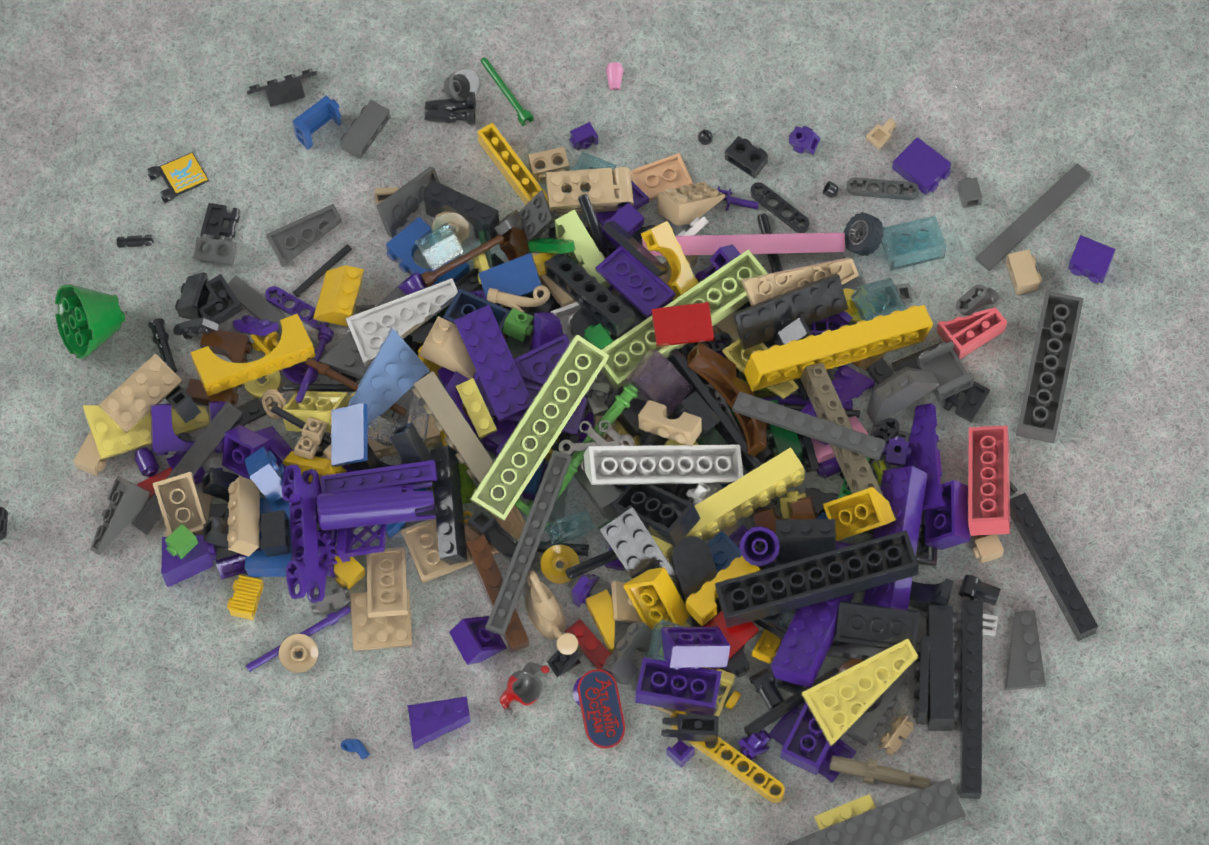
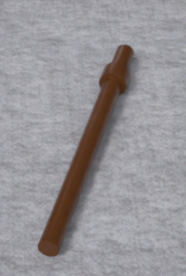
(324, 370)

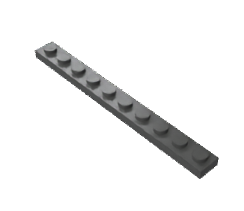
(528, 543)

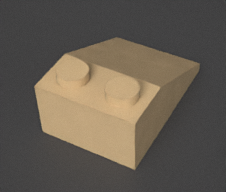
(447, 348)

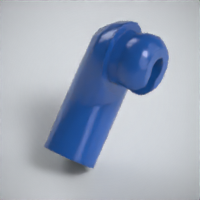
(355, 745)

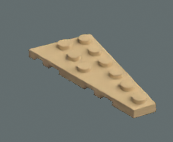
(774, 284)

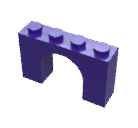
(162, 434)
(489, 442)

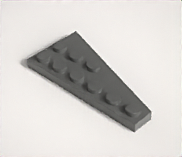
(345, 355)

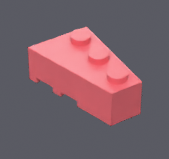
(972, 331)

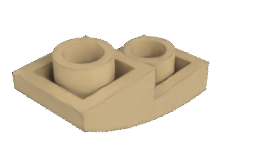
(311, 438)

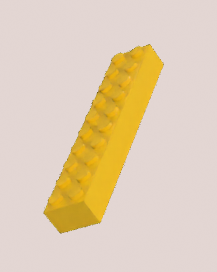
(838, 346)

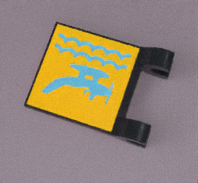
(179, 175)

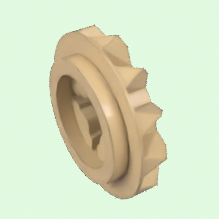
(272, 396)

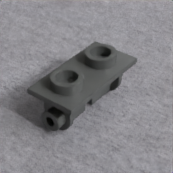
(337, 597)

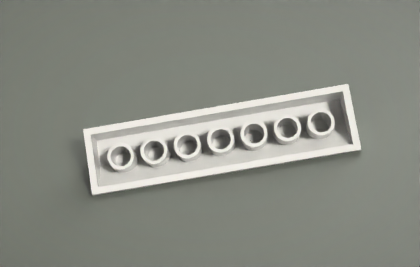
(663, 464)

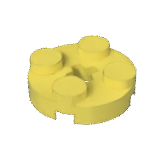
(255, 389)

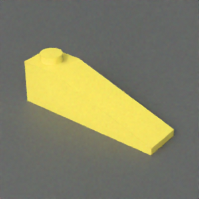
(741, 356)

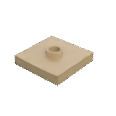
(622, 605)

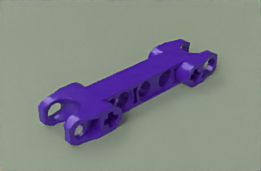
(304, 567)

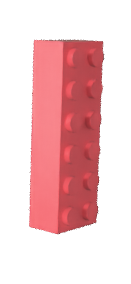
(989, 480)

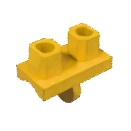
(265, 343)

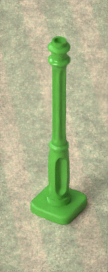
(611, 415)

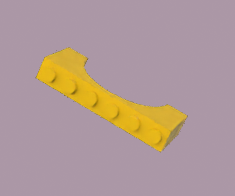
(222, 375)

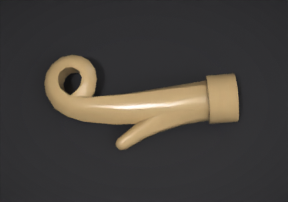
(514, 301)

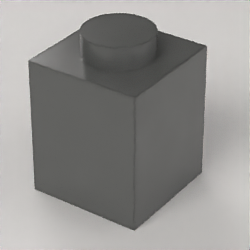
(969, 192)

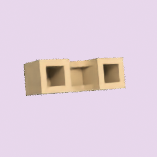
(682, 430)

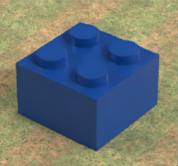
(266, 473)

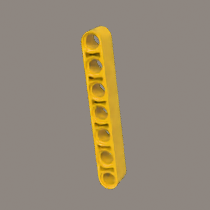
(737, 760)

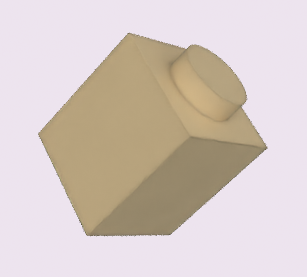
(987, 548)

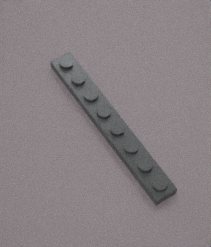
(809, 426)

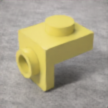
(786, 500)

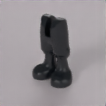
(444, 109)

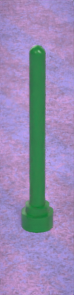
(523, 114)

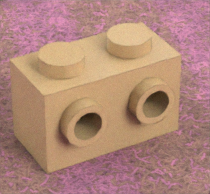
(1023, 272)

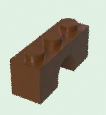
(802, 509)

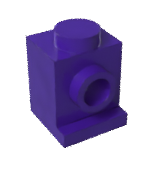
(583, 137)

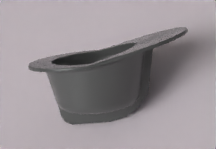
(460, 84)

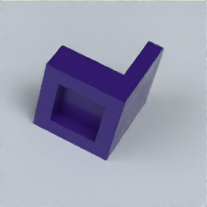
(680, 753)

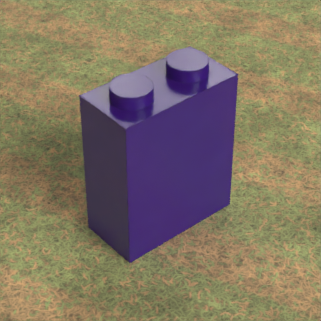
(922, 166)

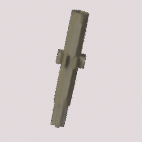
(871, 771)

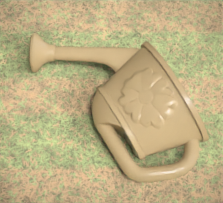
(547, 614)

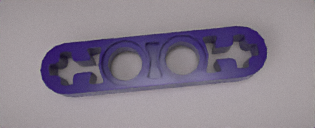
(296, 309)

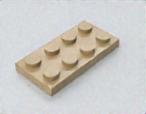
(144, 387)
(387, 583)

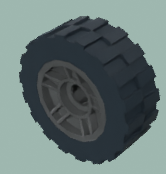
(863, 234)

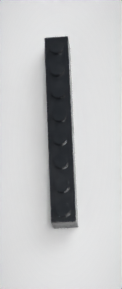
(1052, 567)

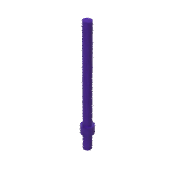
(332, 618)

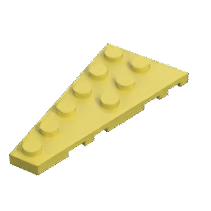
(114, 441)
(850, 693)

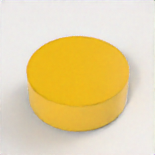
(733, 700)

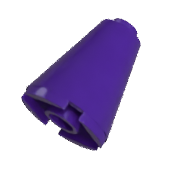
(761, 553)

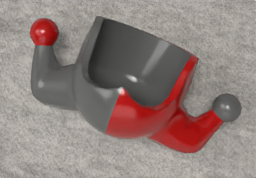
(523, 686)

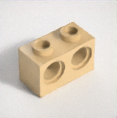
(547, 160)

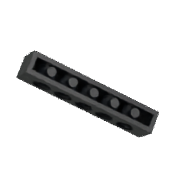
(590, 294)

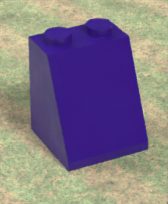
(197, 560)

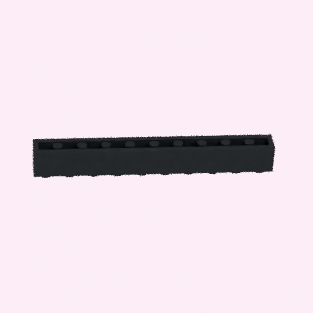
(971, 699)

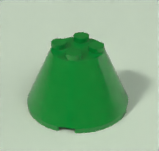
(86, 318)

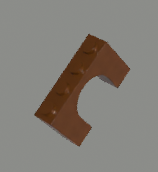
(229, 344)

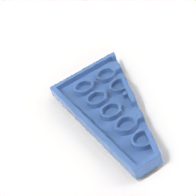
(388, 376)

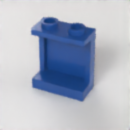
(314, 119)

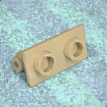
(900, 728)

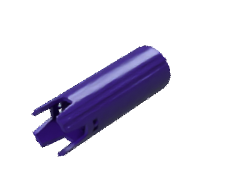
(374, 506)

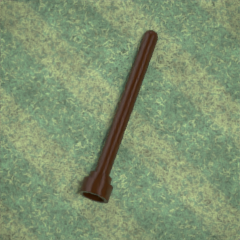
(430, 277)

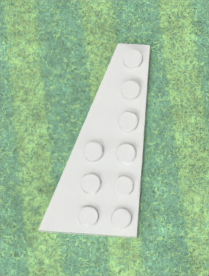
(403, 315)

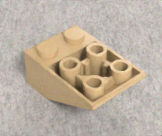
(687, 203)

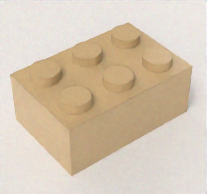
(180, 503)

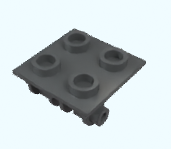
(537, 216)

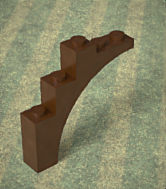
(722, 376)

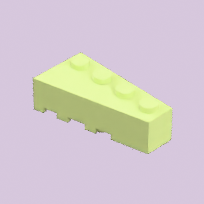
(586, 253)

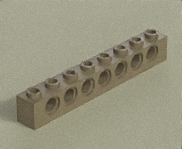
(829, 408)

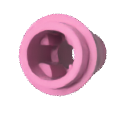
(614, 75)

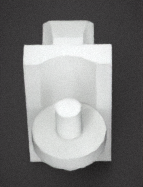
(703, 491)

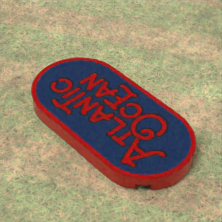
(601, 709)

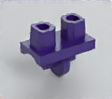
(755, 744)

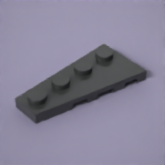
(404, 201)
(299, 235)
(1025, 654)

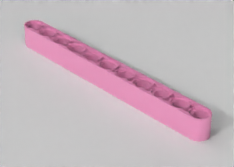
(761, 243)

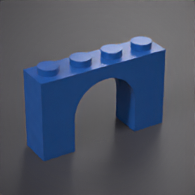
(403, 248)
(258, 563)

